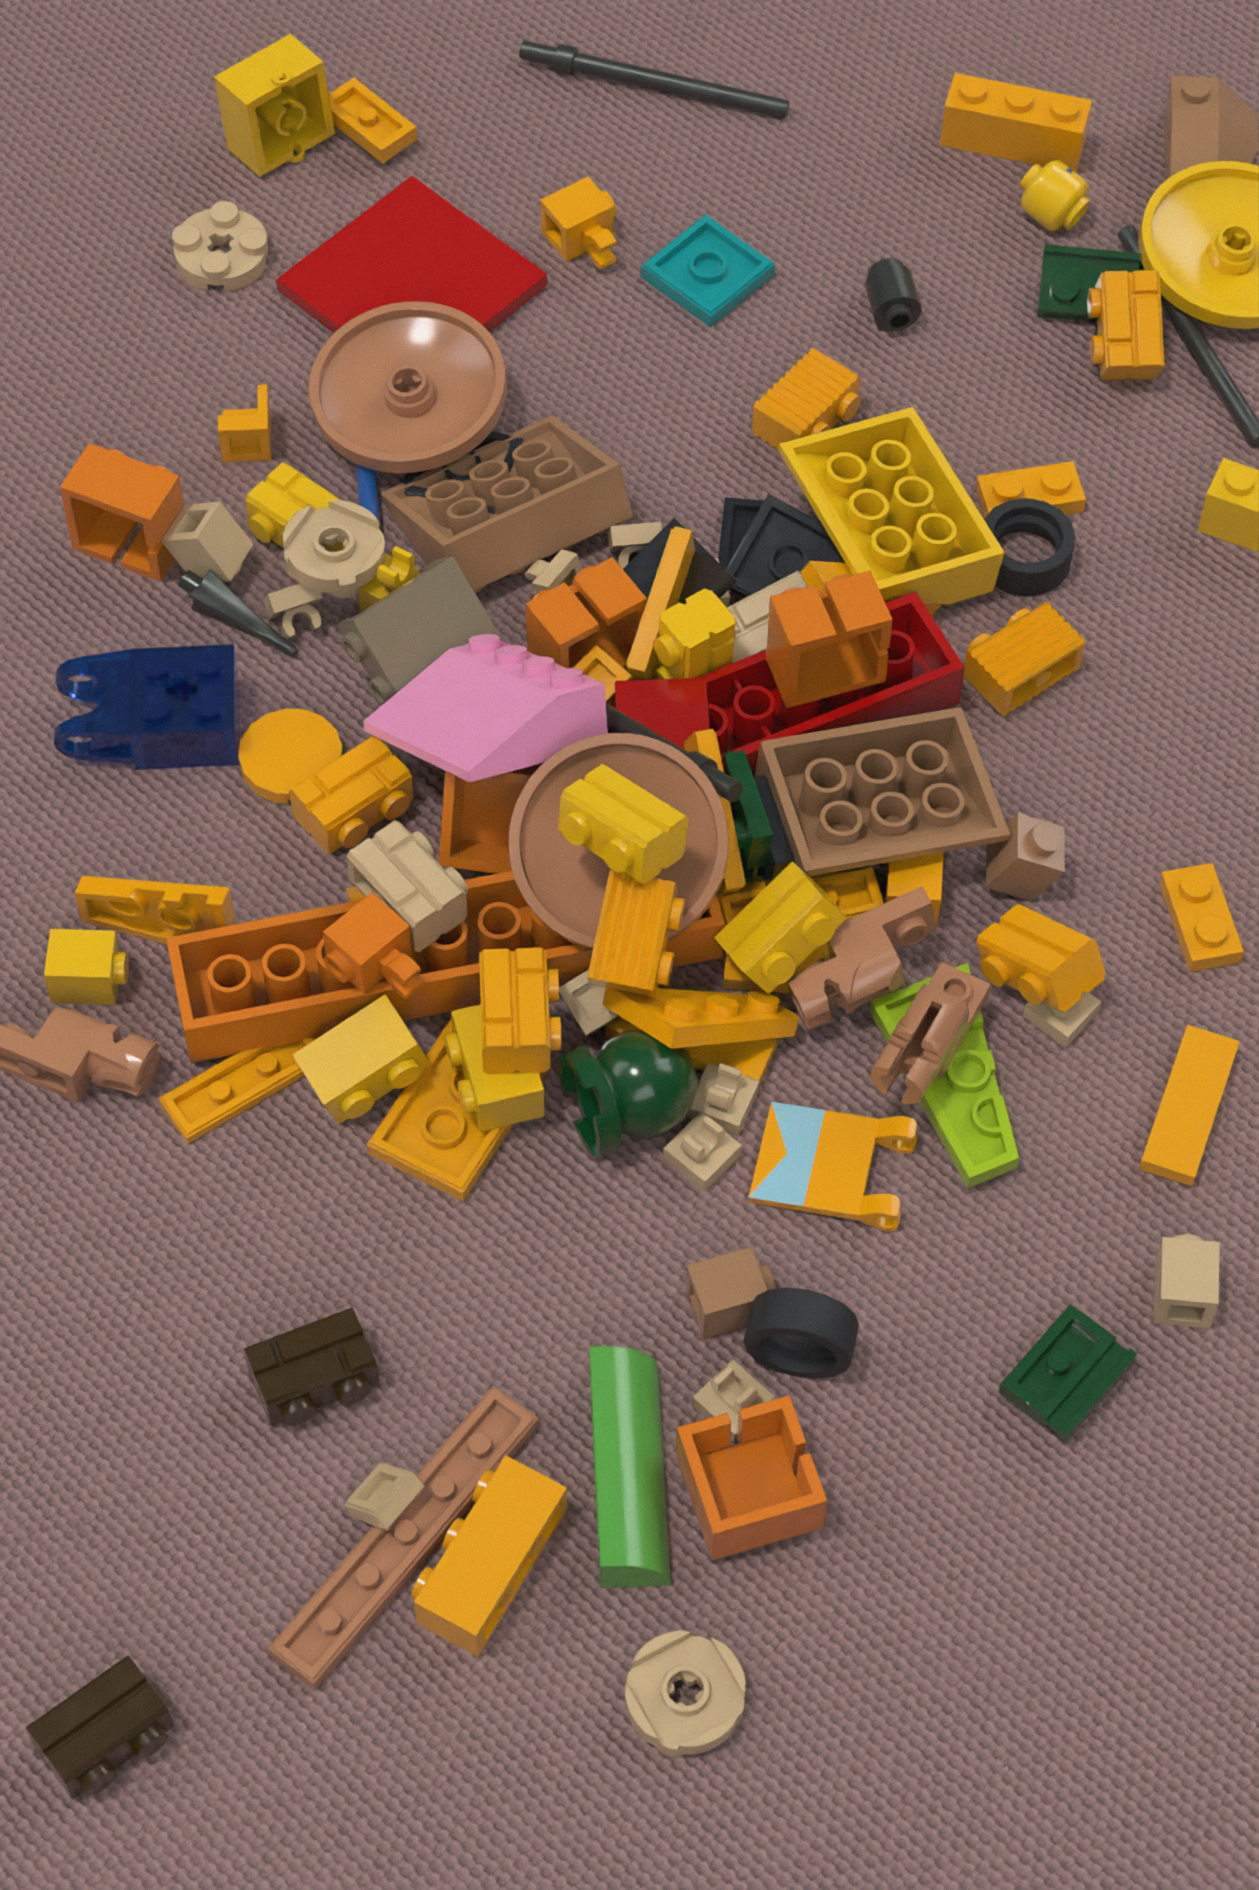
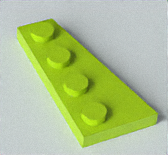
(966, 1101)

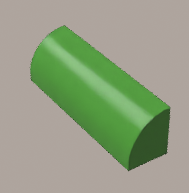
(629, 1468)

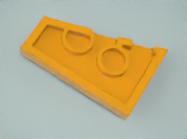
(153, 907)
(703, 1017)

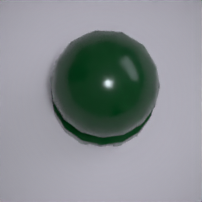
(627, 1089)

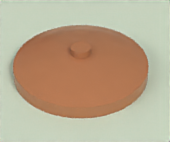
(408, 387)
(568, 881)

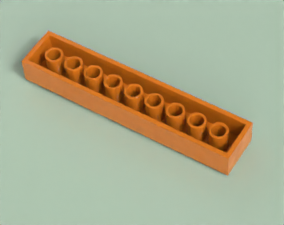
(272, 988)

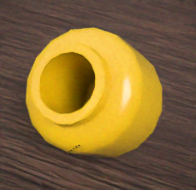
(1054, 195)

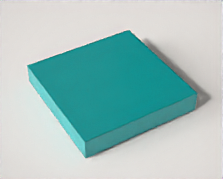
(707, 270)

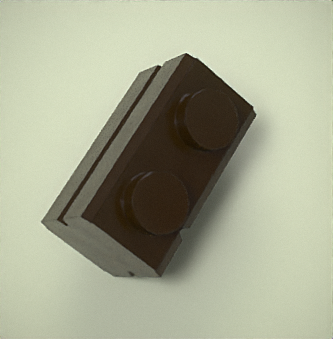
(312, 1368)
(101, 1729)

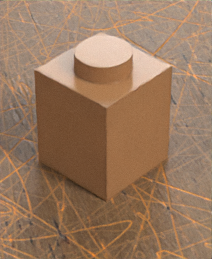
(1028, 860)
(724, 1290)

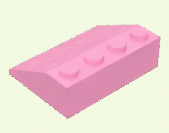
(490, 710)

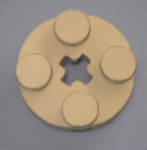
(215, 227)
(328, 571)
(672, 1725)

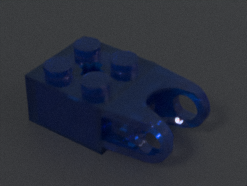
(154, 707)

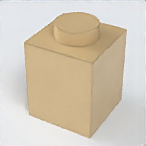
(207, 539)
(1186, 1281)

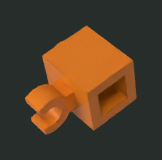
(372, 945)

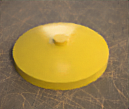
(1206, 242)

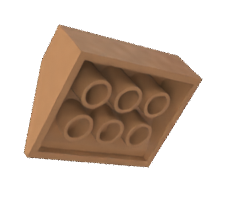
(548, 502)
(882, 791)

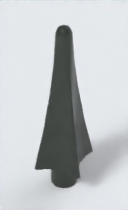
(219, 602)

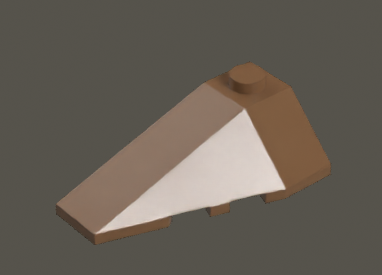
(1206, 124)

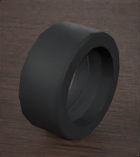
(1040, 519)
(801, 1333)

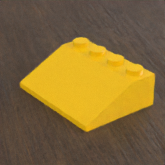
(896, 508)

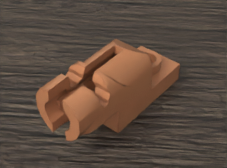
(862, 959)
(930, 1032)
(78, 1051)

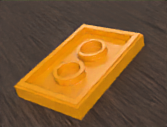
(431, 1133)

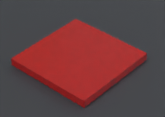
(412, 251)

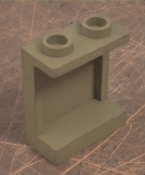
(414, 627)

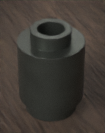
(892, 295)

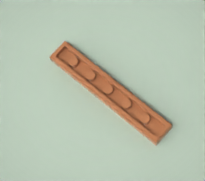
(390, 1557)

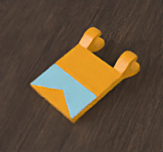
(823, 1163)

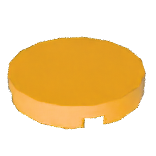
(286, 750)

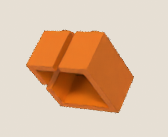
(108, 499)
(597, 609)
(828, 638)
(479, 820)
(750, 1489)

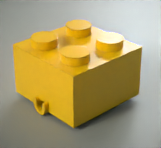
(275, 105)

